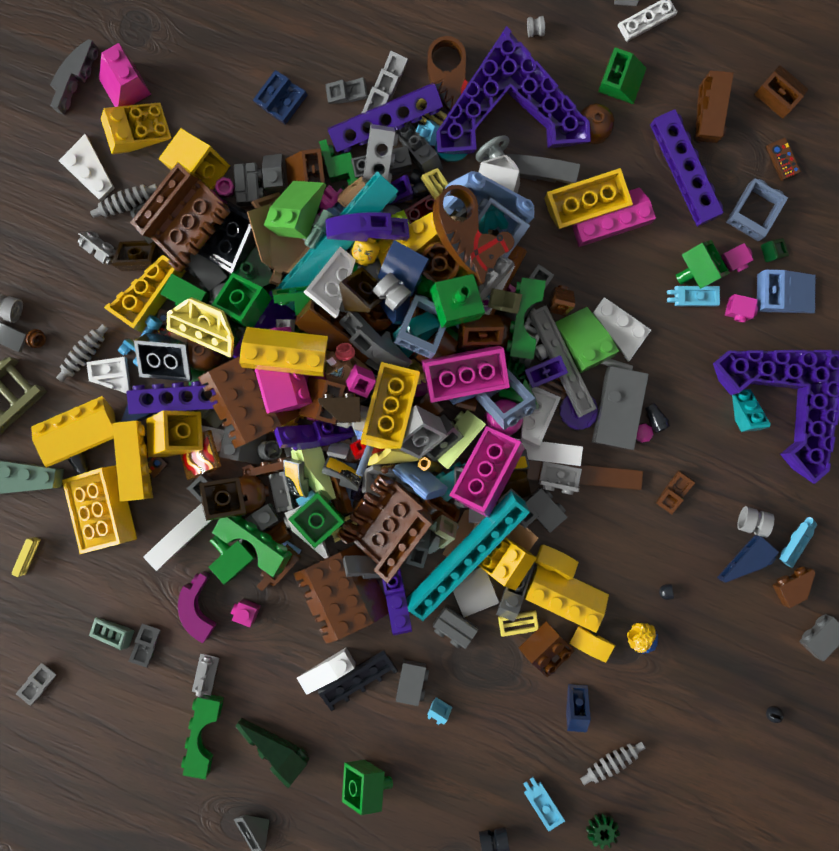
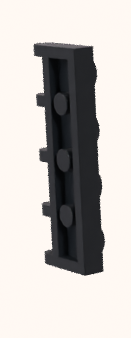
(356, 679)

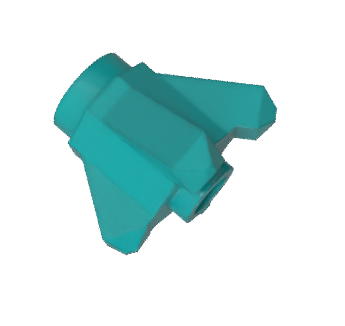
(492, 219)

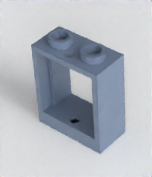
(748, 226)
(520, 228)
(412, 342)
(512, 416)

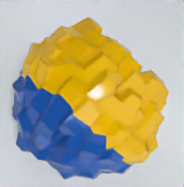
(643, 638)

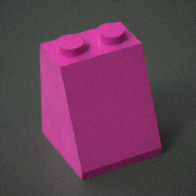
(121, 78)

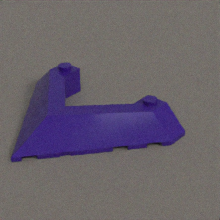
(513, 71)
(817, 406)

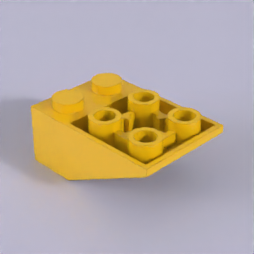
(134, 127)
(508, 563)

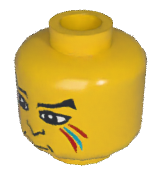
(365, 252)

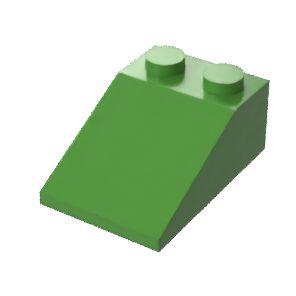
(295, 209)
(586, 339)

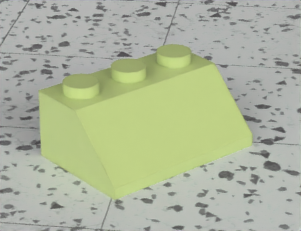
(469, 426)

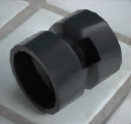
(494, 840)

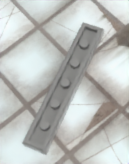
(555, 347)

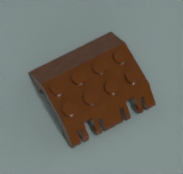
(181, 215)
(242, 402)
(388, 525)
(340, 600)

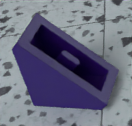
(404, 190)
(546, 371)

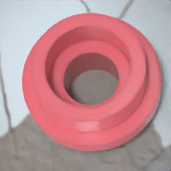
(344, 352)

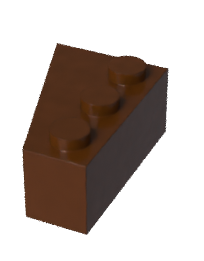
(713, 106)

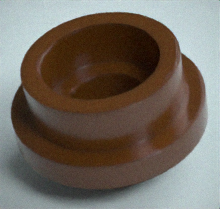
(35, 338)

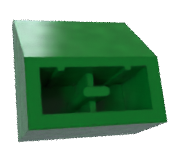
(622, 76)

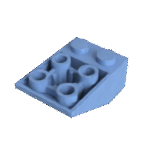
(785, 291)

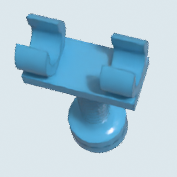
(153, 323)

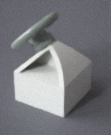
(497, 165)

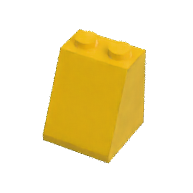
(196, 157)
(174, 433)

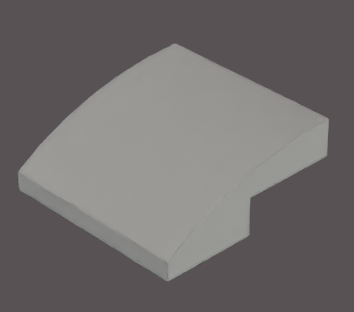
(475, 593)

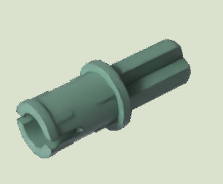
(318, 230)

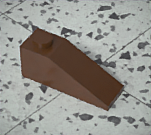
(561, 300)

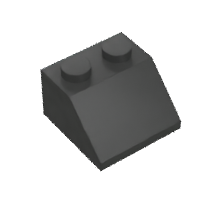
(243, 453)

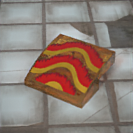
(201, 461)

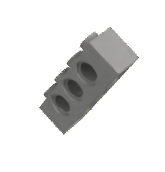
(380, 135)

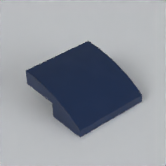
(280, 97)
(404, 265)

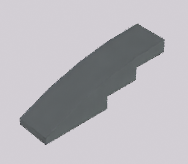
(545, 169)

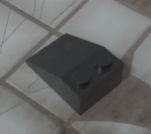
(162, 357)

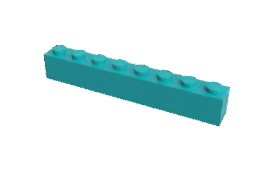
(371, 198)
(467, 555)

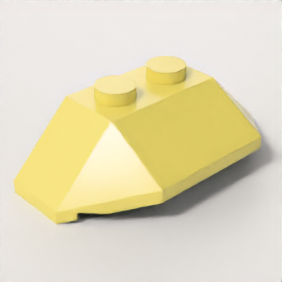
(202, 325)

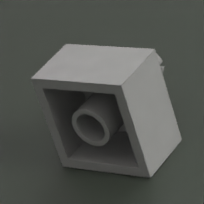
(422, 432)

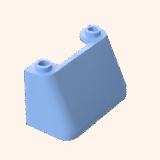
(483, 188)

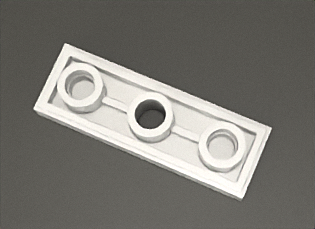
(639, 23)

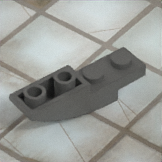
(73, 69)
(371, 343)

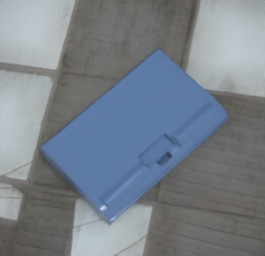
(421, 481)

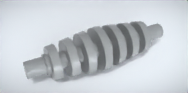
(123, 200)
(67, 370)
(632, 751)

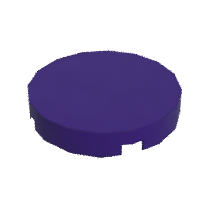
(571, 419)

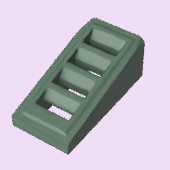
(123, 636)

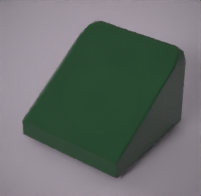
(774, 250)

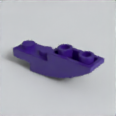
(366, 225)
(311, 436)
(397, 605)

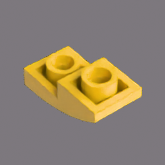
(555, 560)
(592, 644)

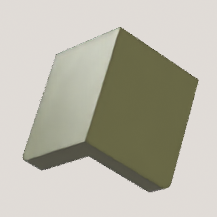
(504, 300)
(211, 417)
(445, 529)

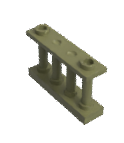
(20, 405)

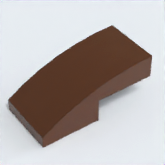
(675, 491)

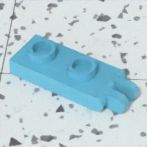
(695, 296)
(798, 542)
(543, 804)

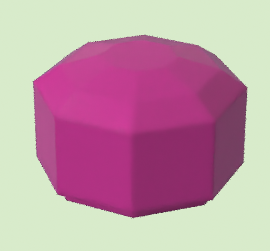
(225, 187)
(644, 433)

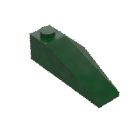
(284, 756)

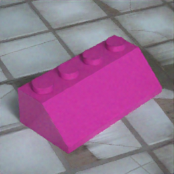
(616, 222)
(465, 373)
(283, 390)
(487, 471)

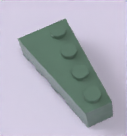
(28, 477)

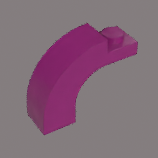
(189, 612)

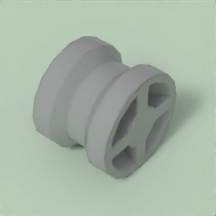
(535, 26)

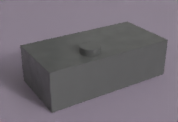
(620, 408)

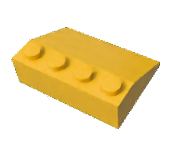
(97, 511)

